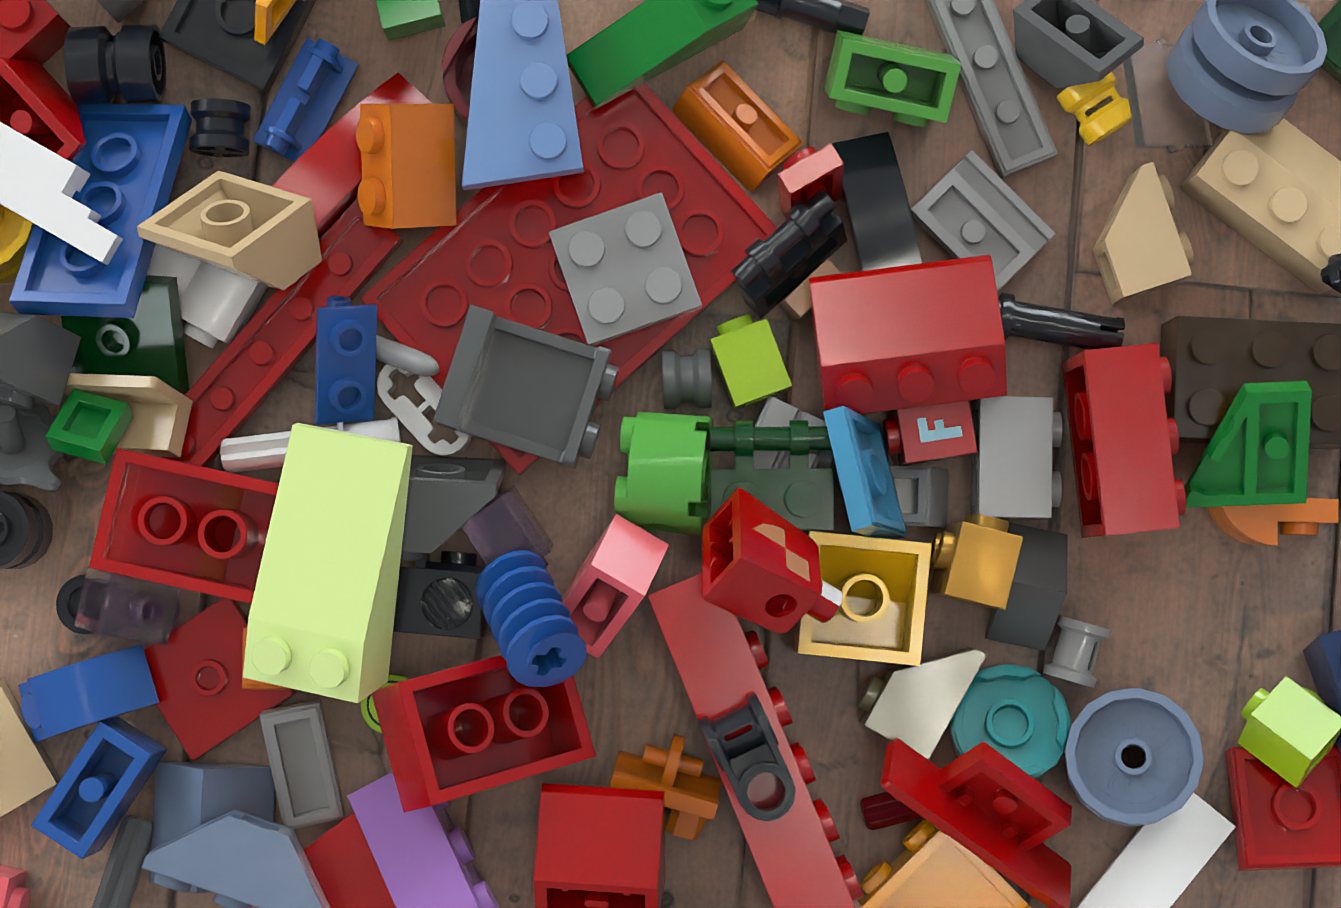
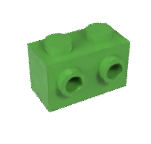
(891, 77)

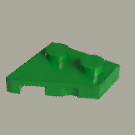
(1257, 450)

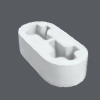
(413, 417)

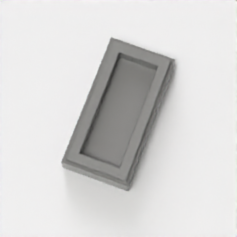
(302, 764)

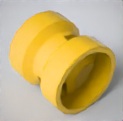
(1086, 97)

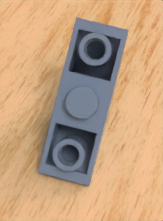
(241, 862)

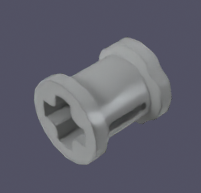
(1076, 651)

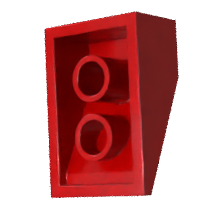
(184, 525)

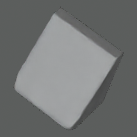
(922, 495)

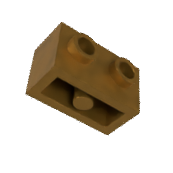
(975, 561)

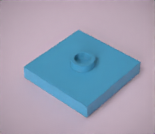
(864, 474)

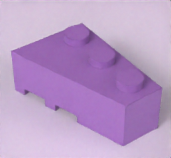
(419, 851)

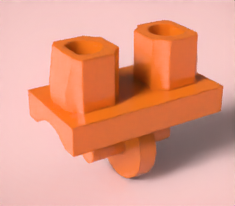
(687, 790)

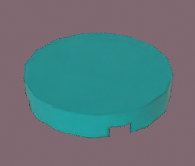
(1015, 716)

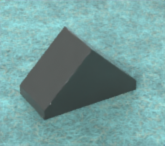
(1035, 592)

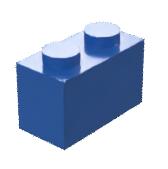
(99, 787)

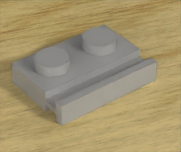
(980, 215)

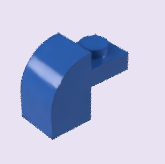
(87, 692)

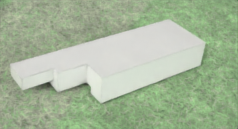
(41, 190)
(1161, 859)

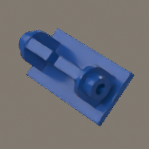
(306, 99)
(345, 361)

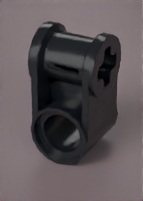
(749, 755)

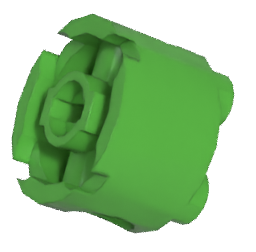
(666, 472)

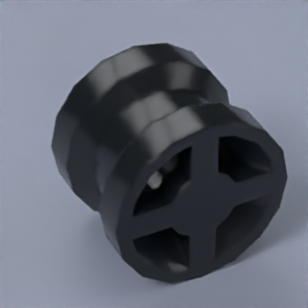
(220, 127)

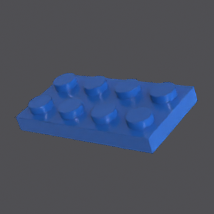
(132, 171)

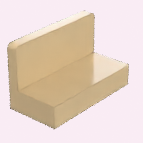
(157, 409)

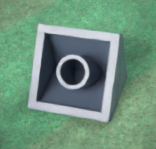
(199, 792)

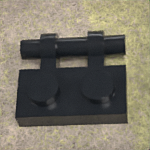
(789, 253)

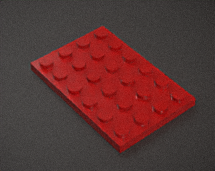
(506, 260)

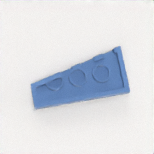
(520, 97)

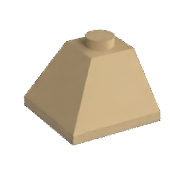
(240, 229)

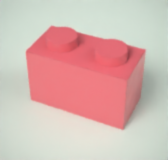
(612, 582)

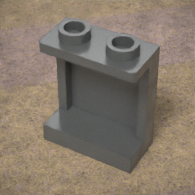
(525, 388)

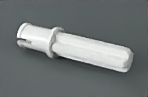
(270, 449)

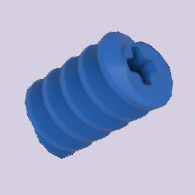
(529, 620)

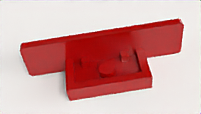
(989, 811)

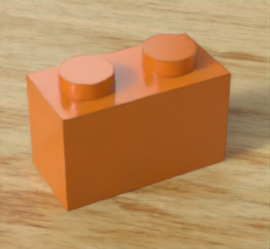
(407, 164)

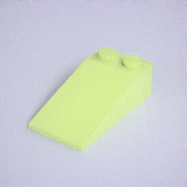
(330, 566)

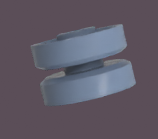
(1246, 61)
(1168, 745)

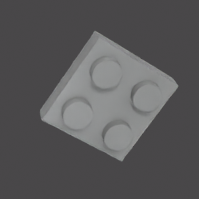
(625, 269)

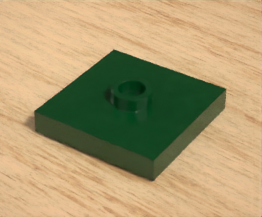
(138, 345)

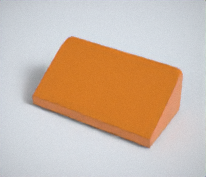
(736, 125)

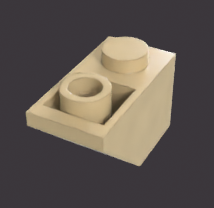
(1140, 240)

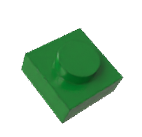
(89, 426)

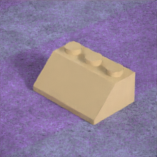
(1276, 194)

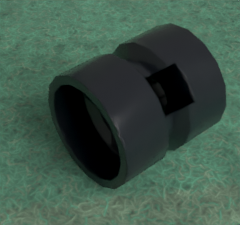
(109, 64)
(24, 530)

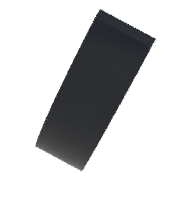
(877, 203)

